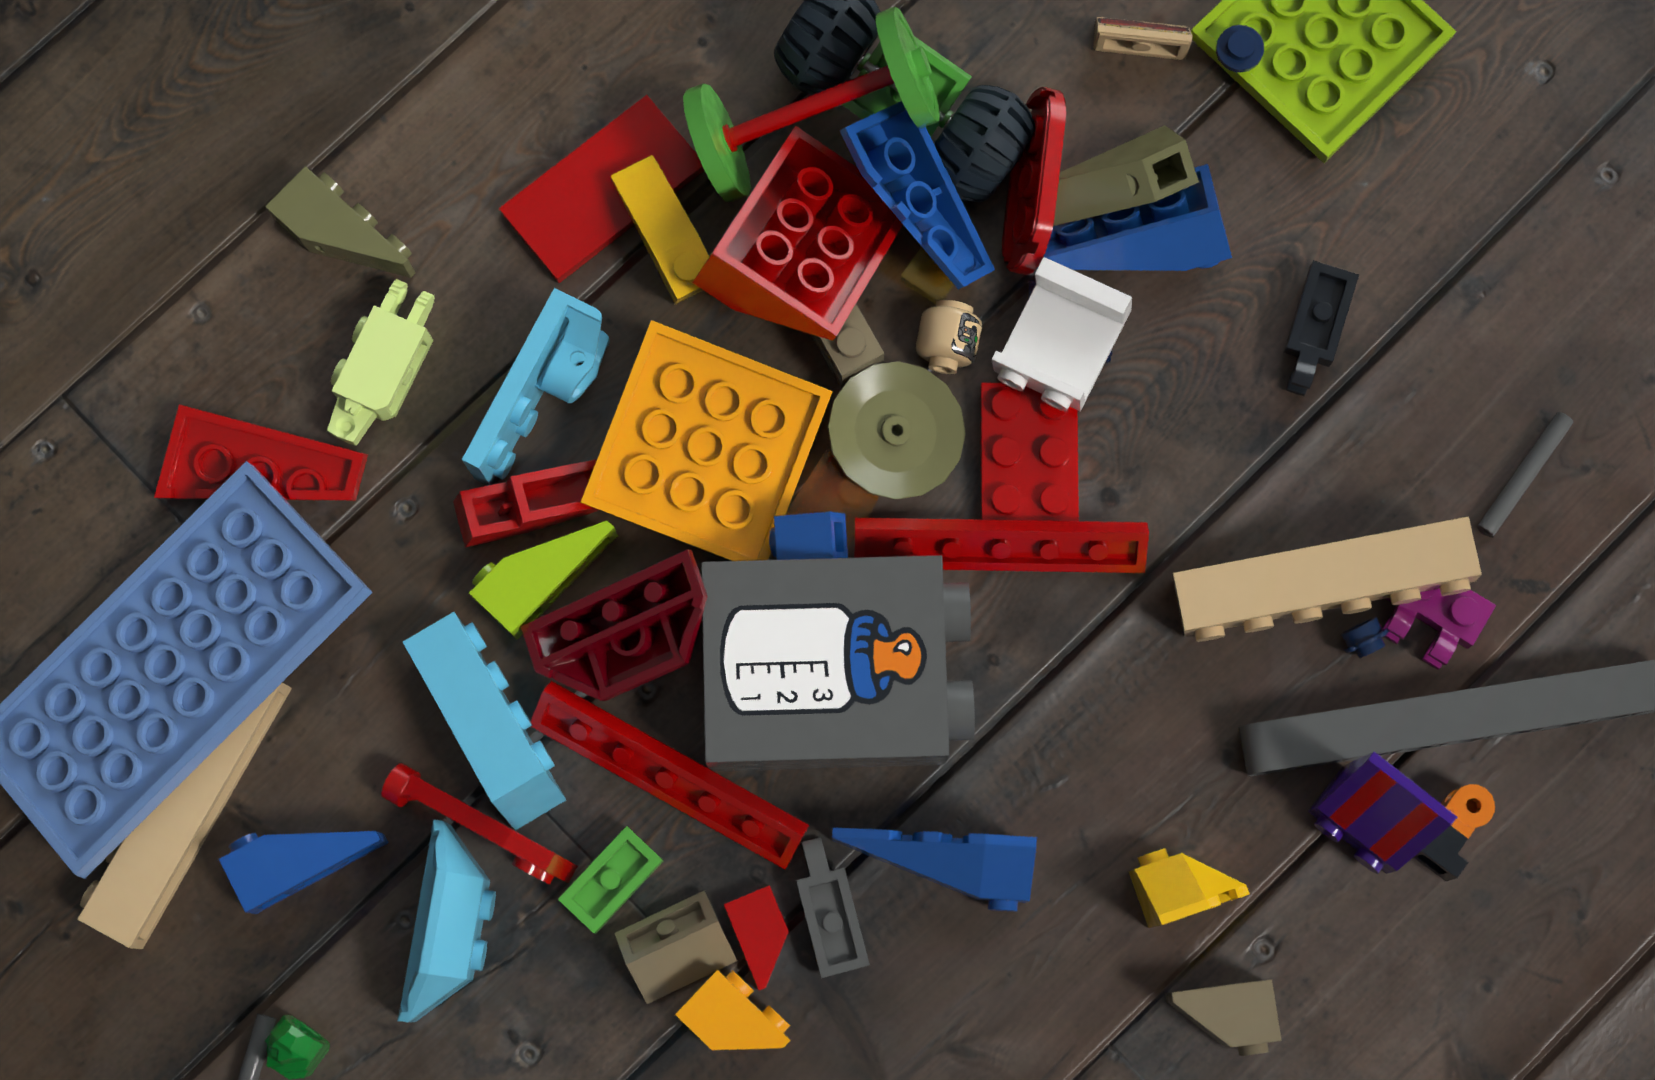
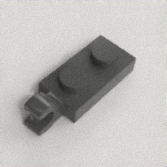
(830, 914)

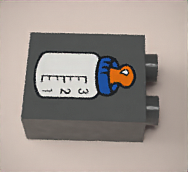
(832, 663)

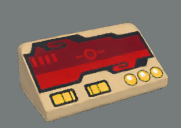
(1141, 38)

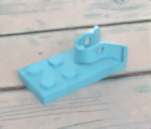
(559, 340)

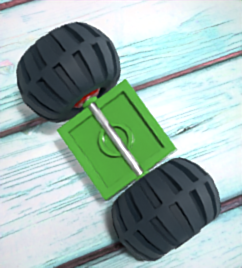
(980, 140)

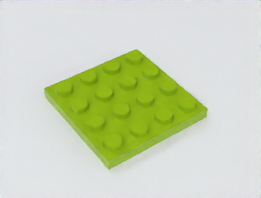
(1328, 59)

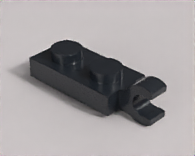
(1318, 322)

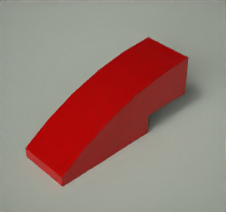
(523, 503)

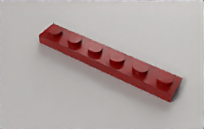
(1009, 543)
(668, 775)

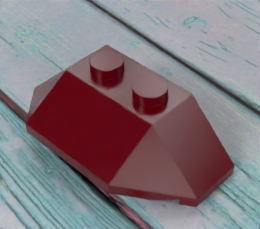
(622, 631)

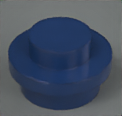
(1239, 48)

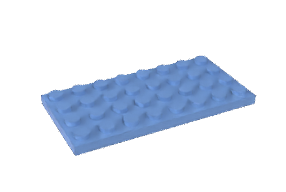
(170, 667)

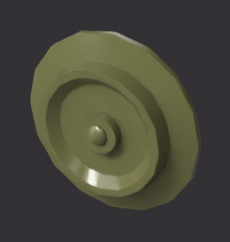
(896, 430)

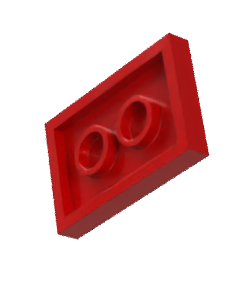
(1027, 456)

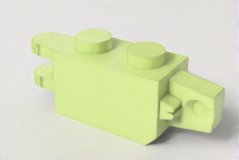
(380, 364)

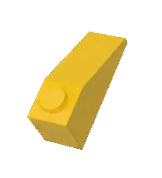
(662, 226)

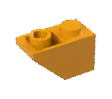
(729, 1020)

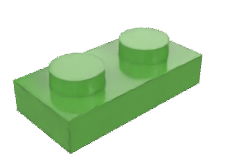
(610, 880)

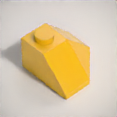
(1180, 887)

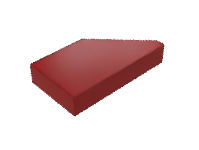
(759, 931)

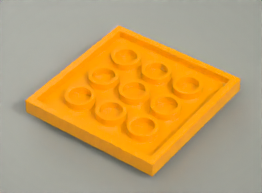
(705, 445)

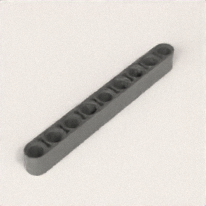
(1449, 718)

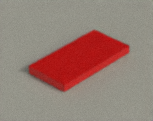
(575, 206)

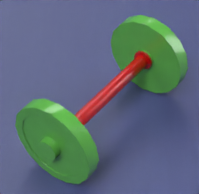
(720, 141)

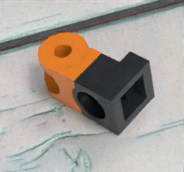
(1473, 809)

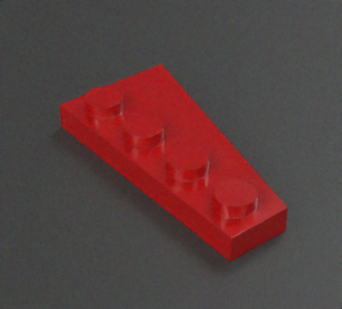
(212, 447)

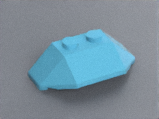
(447, 925)

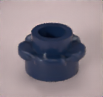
(1365, 637)

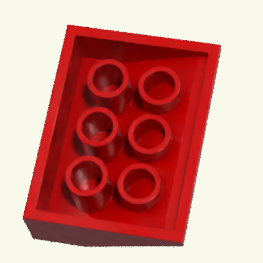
(802, 241)

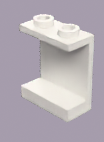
(1062, 336)

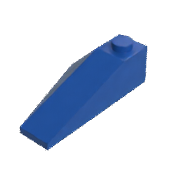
(977, 866)

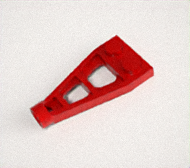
(405, 785)

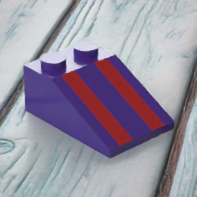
(1379, 814)

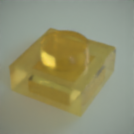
(927, 278)

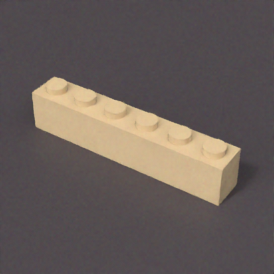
(1327, 577)
(162, 847)

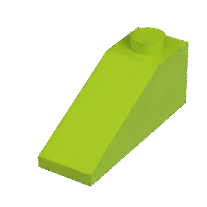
(532, 579)

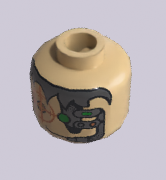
(948, 336)

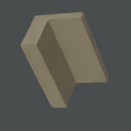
(675, 947)

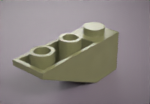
(1125, 177)
(328, 226)

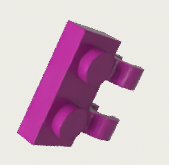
(1455, 617)

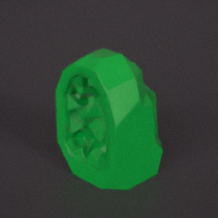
(295, 1048)

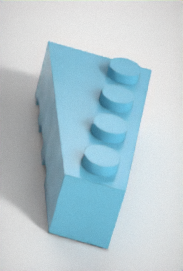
(484, 721)

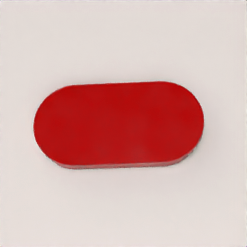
(1035, 185)

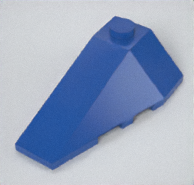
(916, 187)
(1158, 236)

